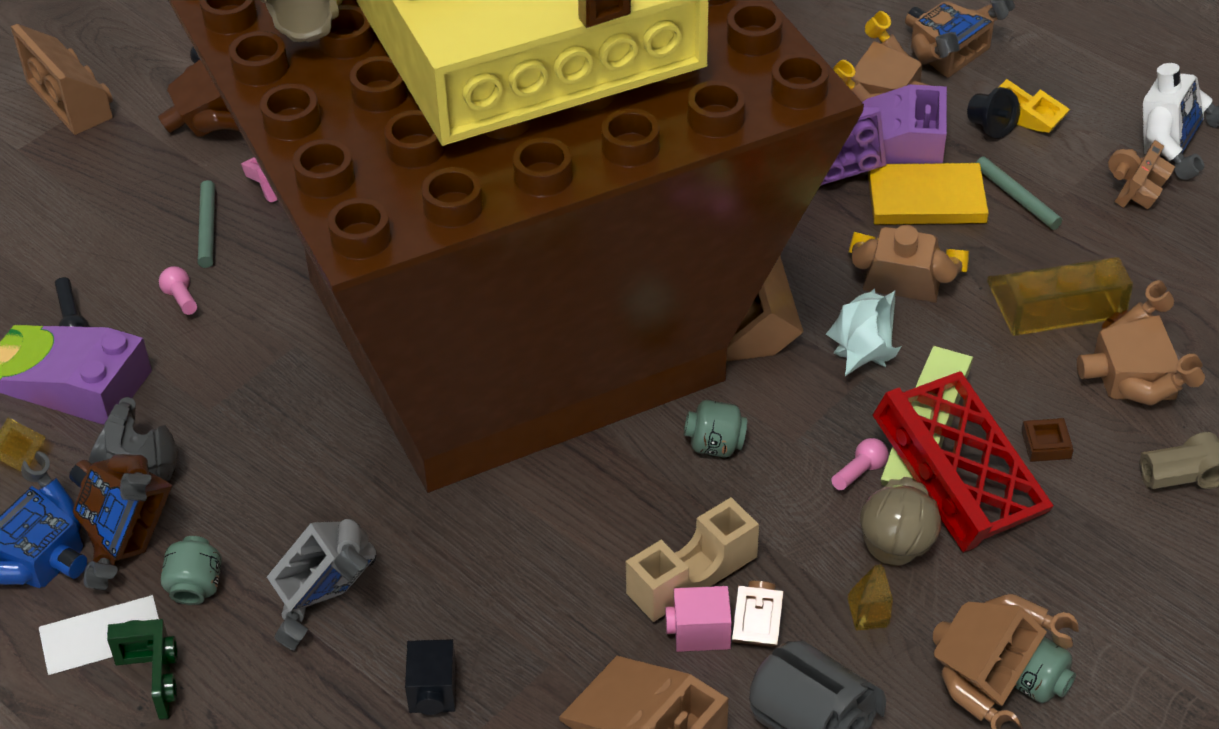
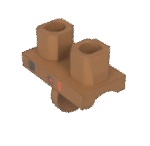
(1142, 175)

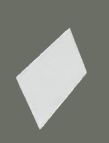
(84, 637)

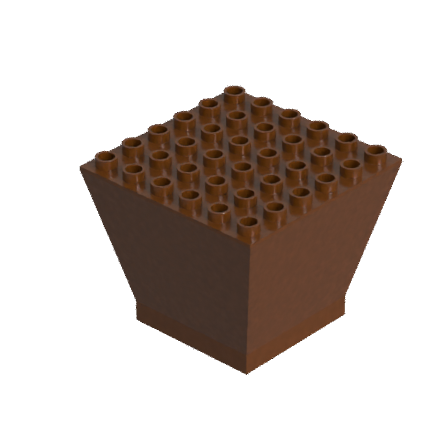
(545, 264)

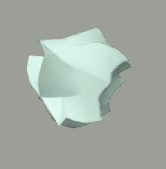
(865, 330)

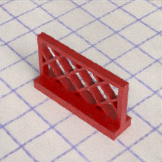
(936, 468)

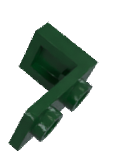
(147, 642)

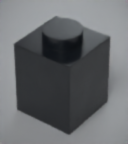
(430, 676)

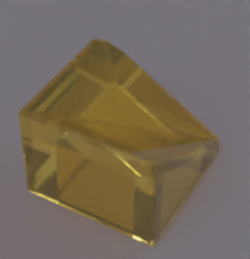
(18, 444)
(871, 600)

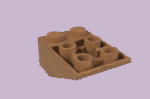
(646, 697)

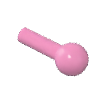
(176, 283)
(869, 454)

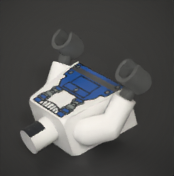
(1173, 115)

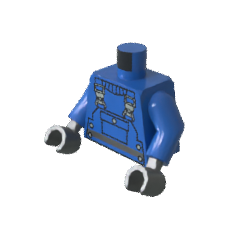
(40, 533)

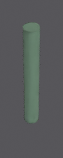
(1019, 193)
(206, 224)

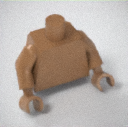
(1138, 356)
(990, 649)

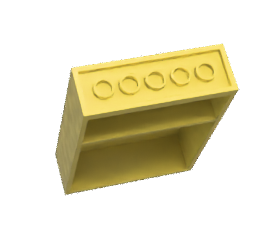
(517, 60)

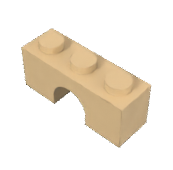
(721, 545)

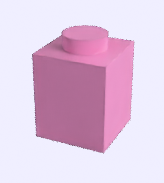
(700, 619)

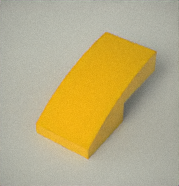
(1037, 111)

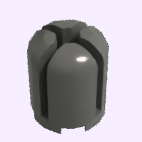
(812, 691)

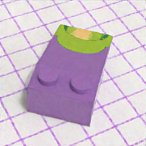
(72, 368)

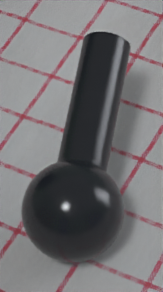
(68, 305)

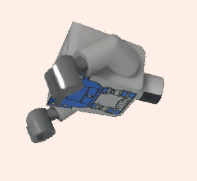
(318, 568)

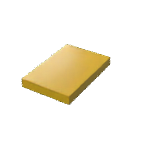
(928, 194)

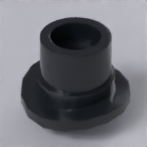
(995, 111)

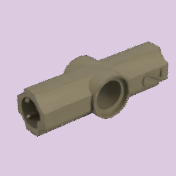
(1183, 464)

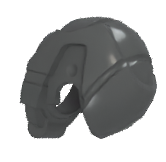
(120, 438)

